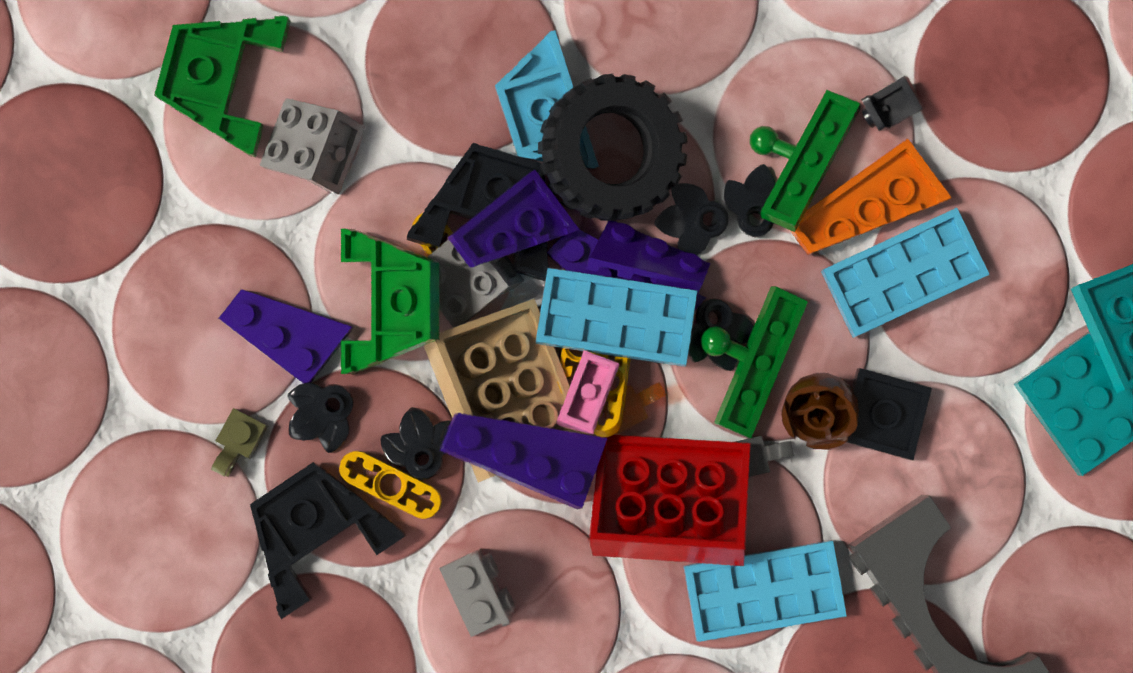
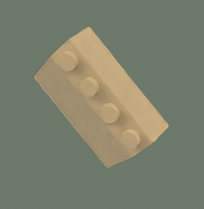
(500, 371)

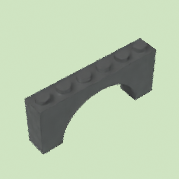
(895, 561)

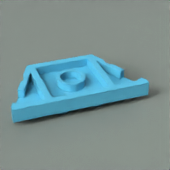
(530, 93)

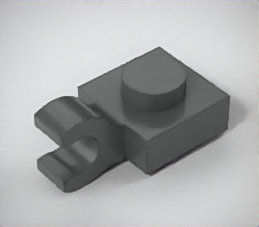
(762, 454)

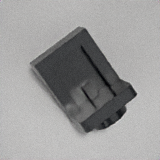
(891, 105)

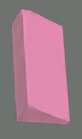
(587, 393)

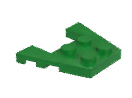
(203, 70)
(401, 301)

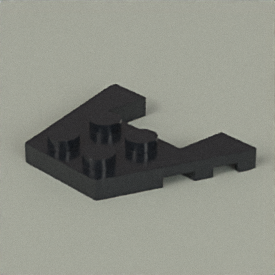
(472, 186)
(304, 516)

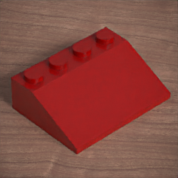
(671, 500)

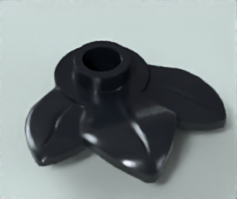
(749, 199)
(686, 218)
(735, 324)
(315, 416)
(416, 438)

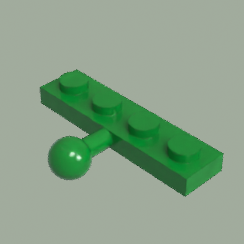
(807, 160)
(757, 361)

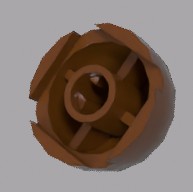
(821, 411)

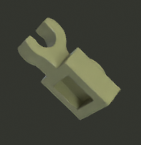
(240, 437)

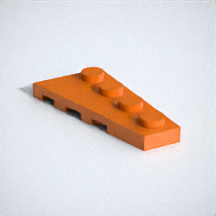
(877, 196)

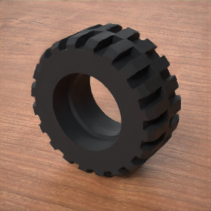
(659, 137)

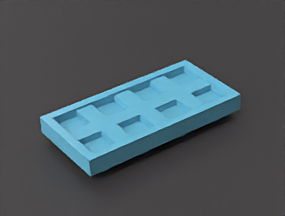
(904, 272)
(616, 317)
(767, 592)

